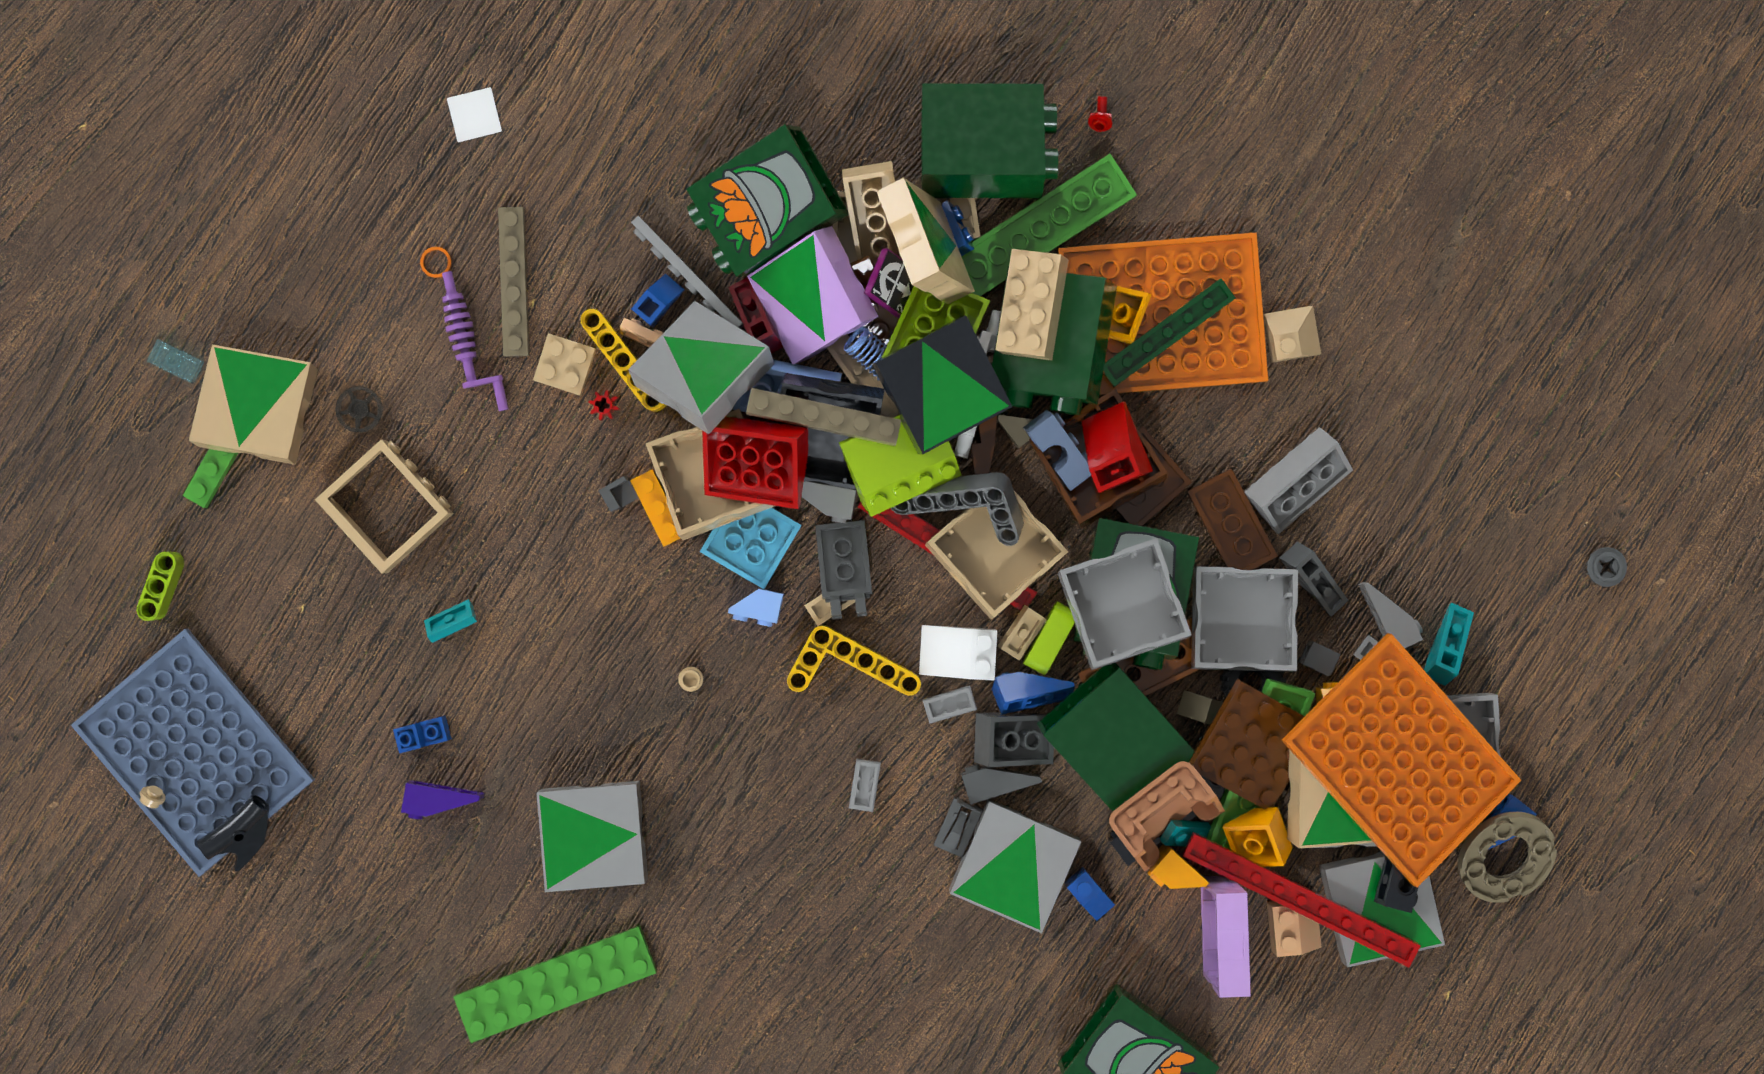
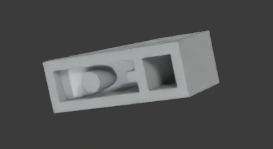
(830, 500)
(1391, 617)

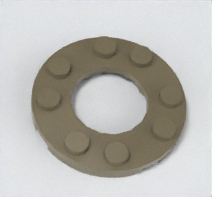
(1523, 880)

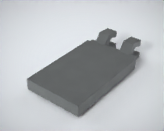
(844, 565)

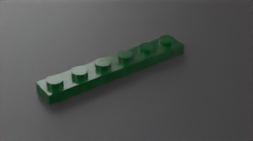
(1167, 332)

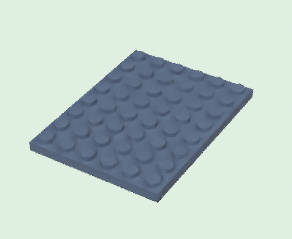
(196, 739)

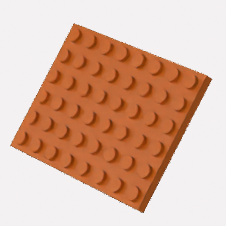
(1219, 351)
(1401, 759)

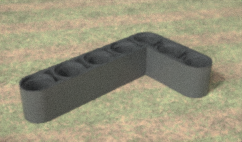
(974, 491)

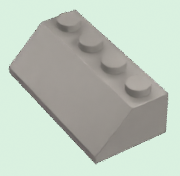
(1299, 480)

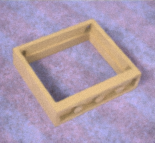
(356, 534)

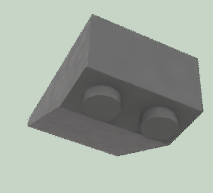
(1011, 740)

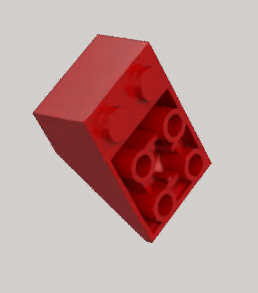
(1114, 448)

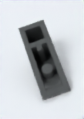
(1314, 578)
(989, 782)

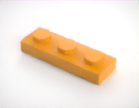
(655, 504)

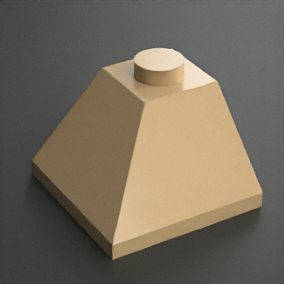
(1292, 334)

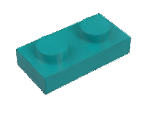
(450, 621)
(1179, 832)

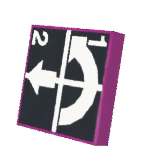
(889, 283)

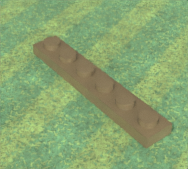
(513, 281)
(823, 417)

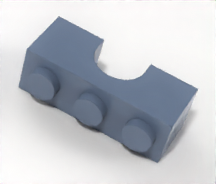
(1048, 431)

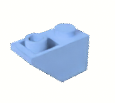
(759, 605)

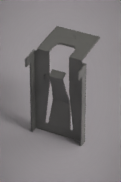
(953, 838)

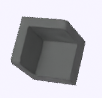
(618, 494)
(1319, 658)

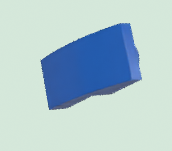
(422, 734)

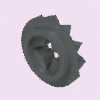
(1617, 565)

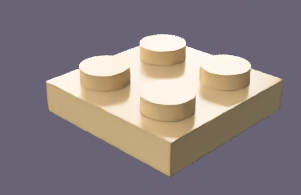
(564, 364)

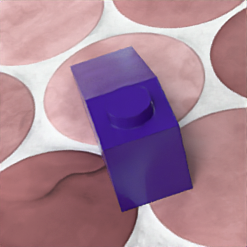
(428, 798)

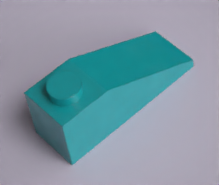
(1449, 645)

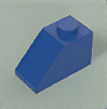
(1089, 893)

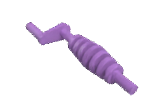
(463, 345)

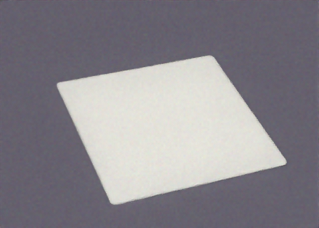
(474, 114)

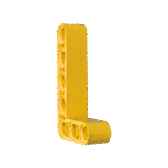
(614, 352)
(852, 659)

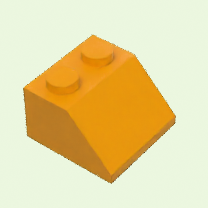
(1259, 836)
(1175, 871)

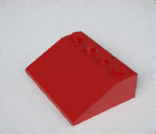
(755, 461)

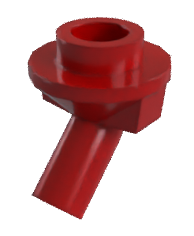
(1101, 120)

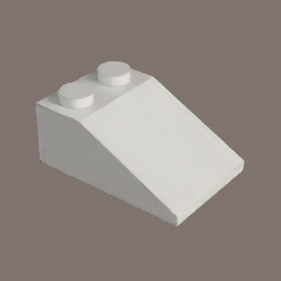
(958, 652)

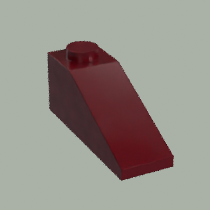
(754, 315)

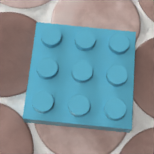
(752, 544)

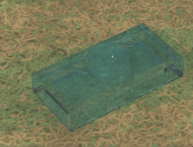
(175, 361)

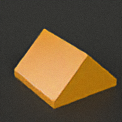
(1128, 314)

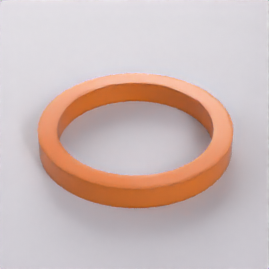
(423, 258)

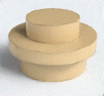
(690, 679)
(152, 796)

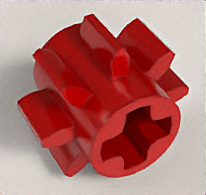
(600, 399)

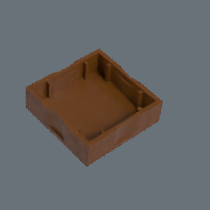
(1084, 500)

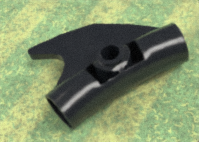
(239, 834)

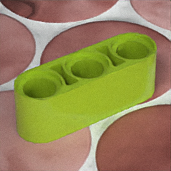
(150, 592)
(1050, 639)

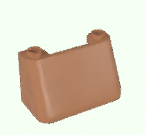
(1153, 807)

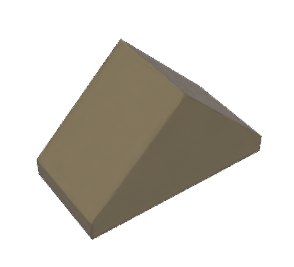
(1014, 428)
(1198, 707)

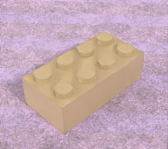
(867, 217)
(1032, 304)

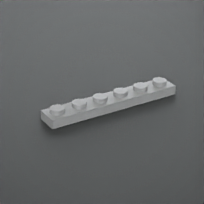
(679, 268)

